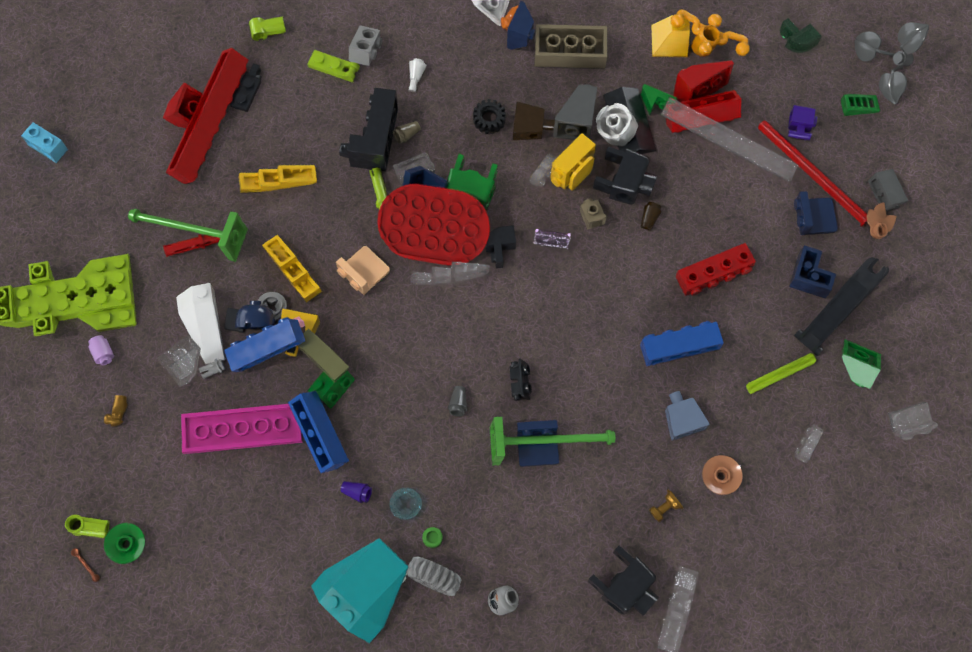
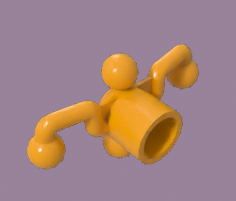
(709, 36)

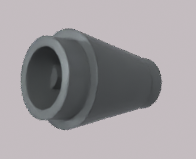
(458, 404)

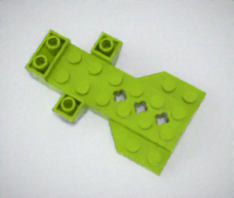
(50, 300)

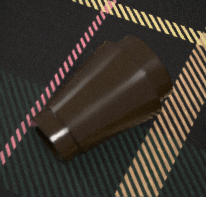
(650, 215)

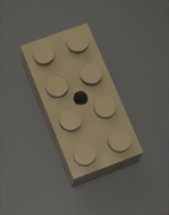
(570, 46)

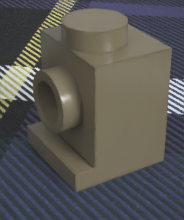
(592, 219)

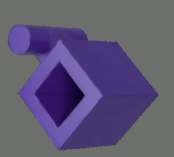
(801, 120)

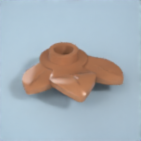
(879, 222)

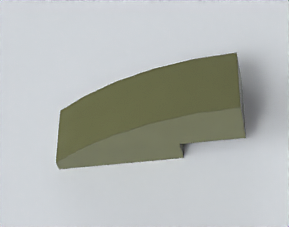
(323, 356)

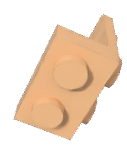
(362, 269)

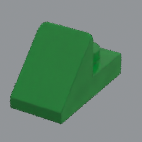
(653, 96)

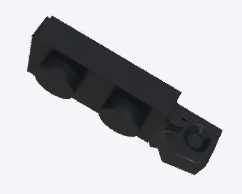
(247, 89)

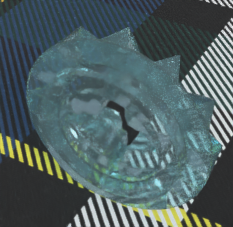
(406, 494)

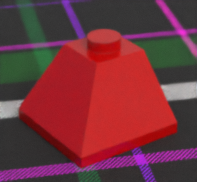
(182, 106)

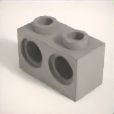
(365, 45)

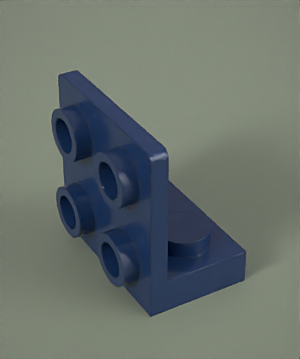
(537, 453)

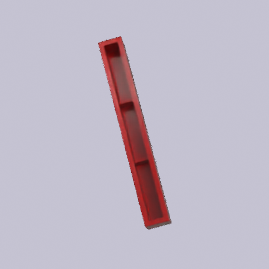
(207, 116)

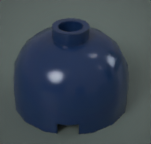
(254, 316)

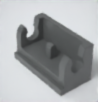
(887, 189)

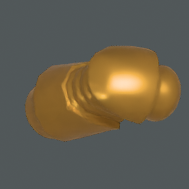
(119, 407)

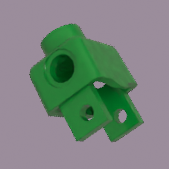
(472, 182)

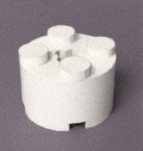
(616, 124)

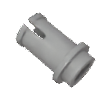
(213, 368)

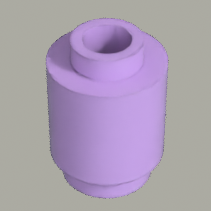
(100, 350)

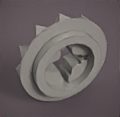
(274, 298)

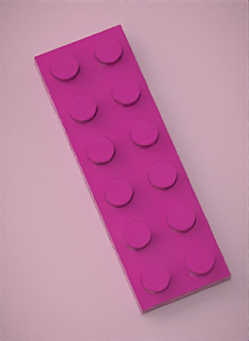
(239, 429)

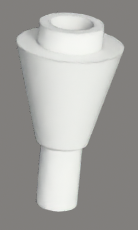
(417, 68)

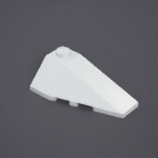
(200, 316)

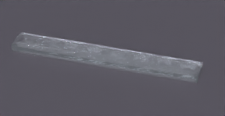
(729, 139)

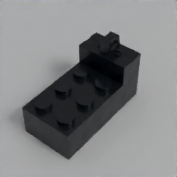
(374, 146)

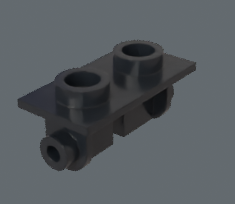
(520, 371)

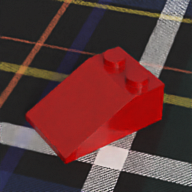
(702, 80)

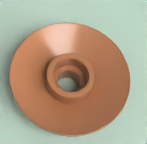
(730, 470)

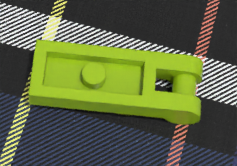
(333, 65)

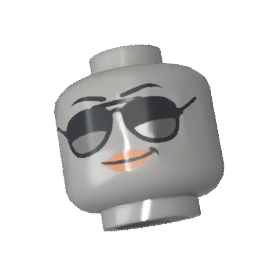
(503, 600)

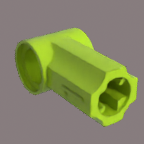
(263, 28)
(89, 526)

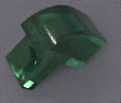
(799, 40)

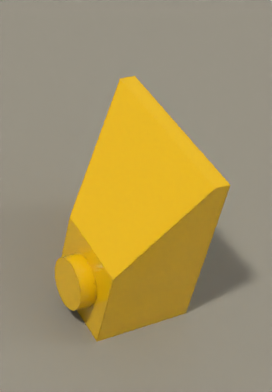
(669, 40)

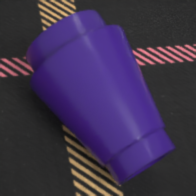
(357, 491)

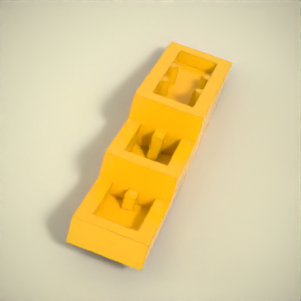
(273, 179)
(292, 268)

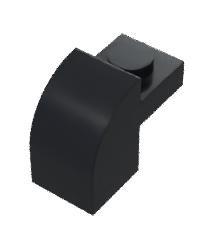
(500, 239)

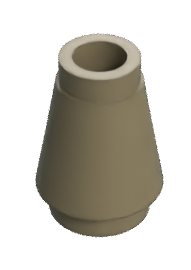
(406, 131)

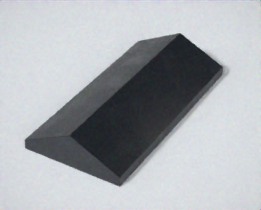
(630, 97)

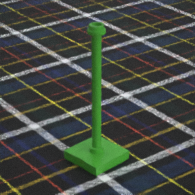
(230, 238)
(499, 441)

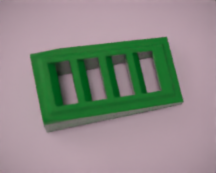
(849, 110)

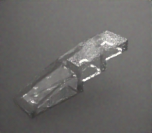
(458, 273)
(678, 610)

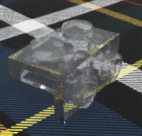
(420, 160)
(912, 421)

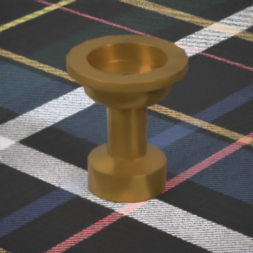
(671, 501)

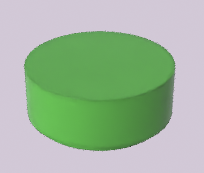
(432, 537)

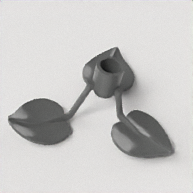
(911, 38)

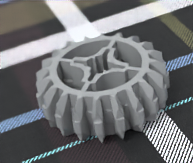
(434, 576)

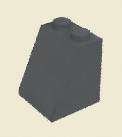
(576, 114)

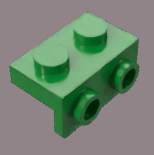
(328, 390)

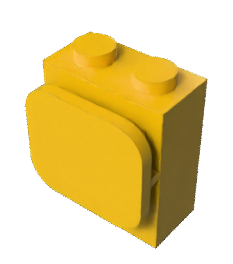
(573, 163)

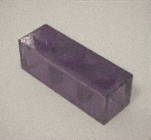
(552, 238)

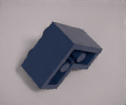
(808, 276)

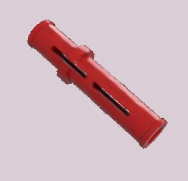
(190, 244)

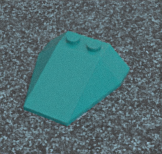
(362, 589)

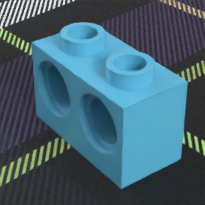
(44, 142)

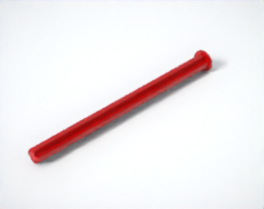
(813, 172)

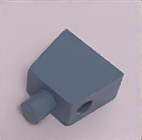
(684, 417)

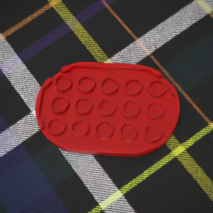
(433, 224)

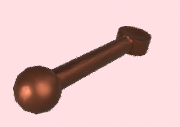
(76, 553)

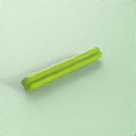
(781, 373)

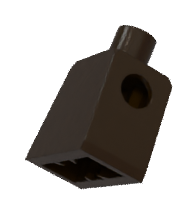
(530, 122)

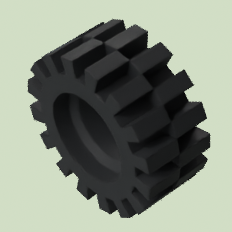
(493, 107)

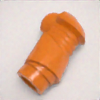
(505, 21)

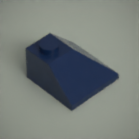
(521, 28)

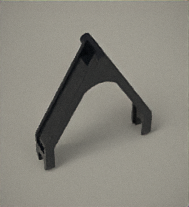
(841, 305)

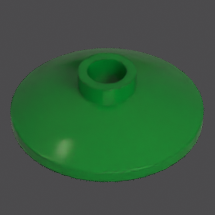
(115, 539)

